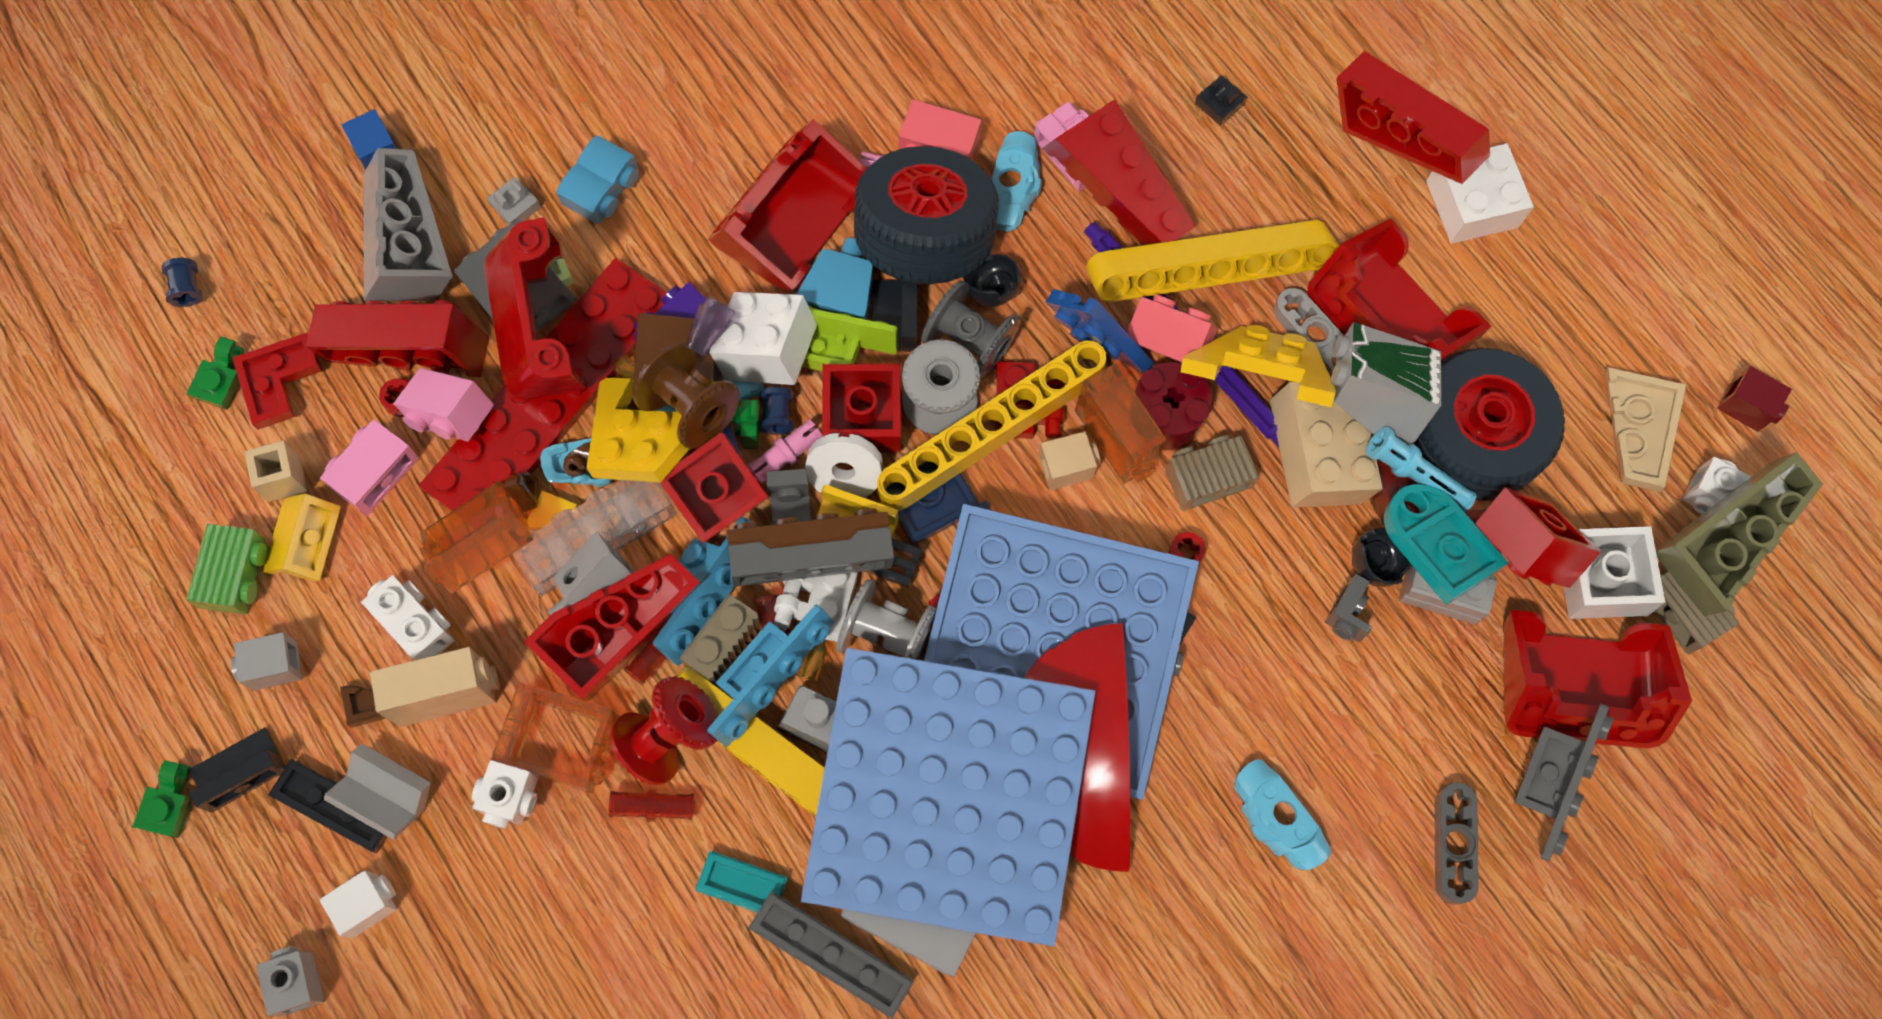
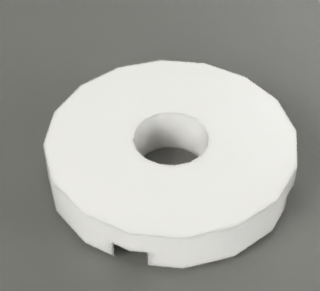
(851, 450)

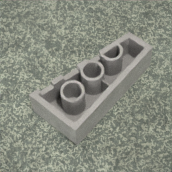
(400, 232)

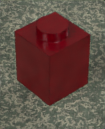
(1755, 399)

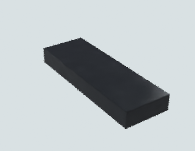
(305, 792)

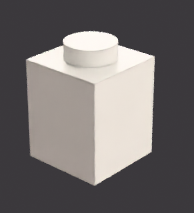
(359, 903)

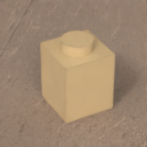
(1068, 460)
(275, 471)

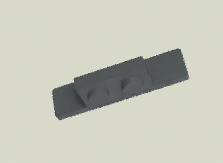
(1556, 774)

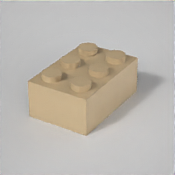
(1323, 452)

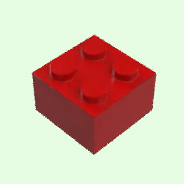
(863, 403)
(713, 487)
(1536, 539)

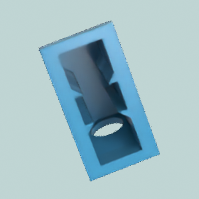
(840, 281)

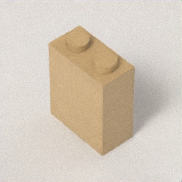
(434, 687)

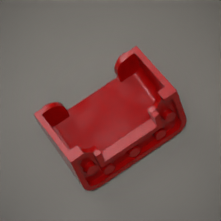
(791, 208)
(1372, 289)
(527, 364)
(1564, 680)

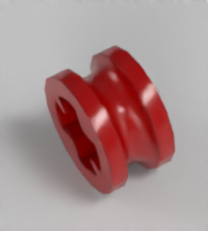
(386, 393)
(1195, 543)

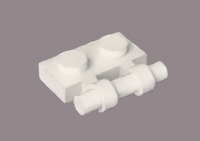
(829, 592)

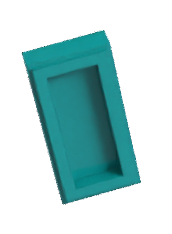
(738, 882)

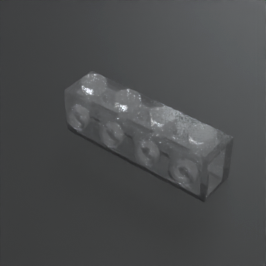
(617, 514)

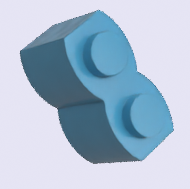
(597, 180)

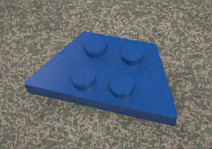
(1093, 323)

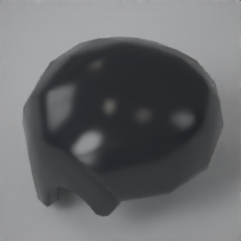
(994, 281)
(1379, 559)

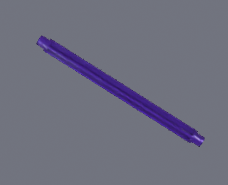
(1227, 377)

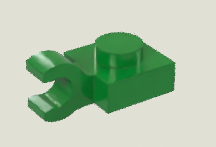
(217, 381)
(747, 423)
(165, 808)

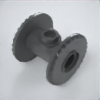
(970, 328)

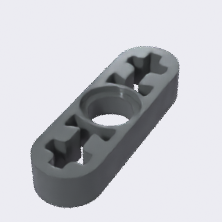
(1466, 874)

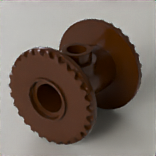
(675, 381)

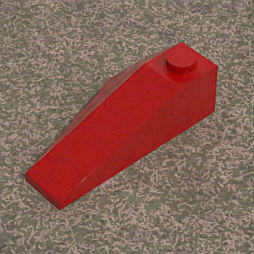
(603, 631)

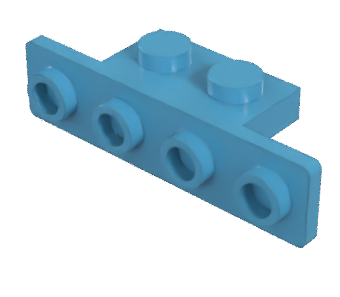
(713, 570)
(763, 669)

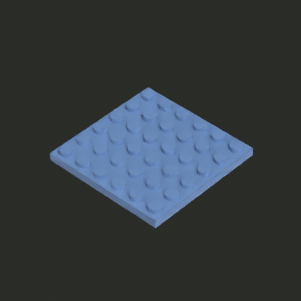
(1032, 585)
(949, 797)

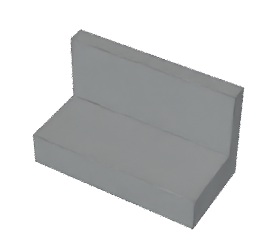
(380, 792)

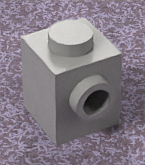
(266, 661)
(289, 982)

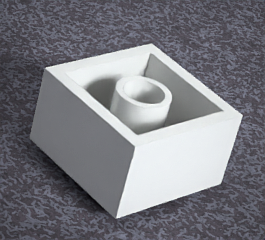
(1487, 202)
(765, 339)
(1621, 579)

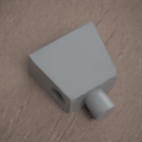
(588, 570)
(809, 718)

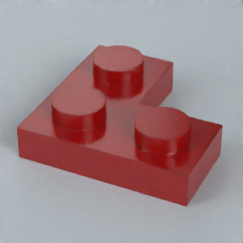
(265, 375)

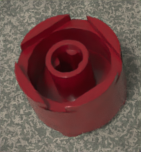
(1168, 388)

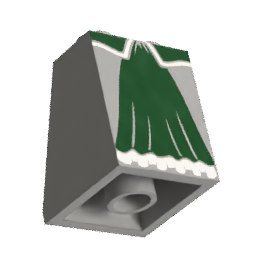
(1386, 381)

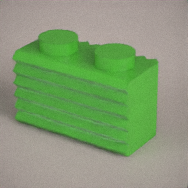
(227, 569)

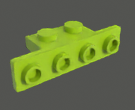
(841, 336)

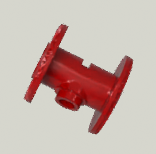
(649, 743)

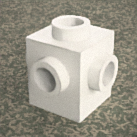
(506, 781)

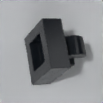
(1220, 100)

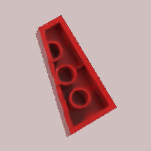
(1409, 120)
(1121, 175)
(398, 336)

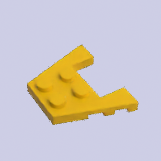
(1267, 354)
(631, 442)

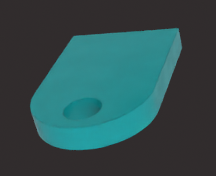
(1441, 541)

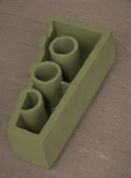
(1732, 538)

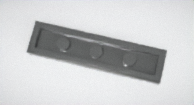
(831, 954)

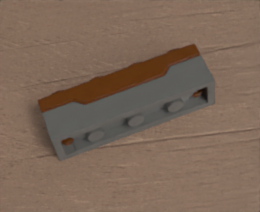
(810, 547)

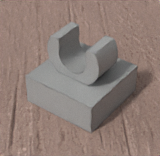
(513, 202)

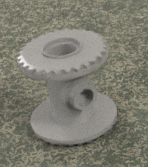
(939, 385)
(873, 621)

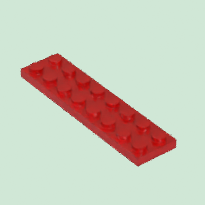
(520, 429)

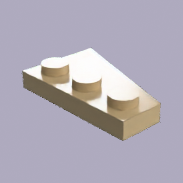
(1644, 425)

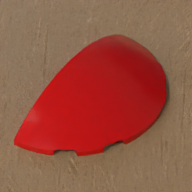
(1102, 819)

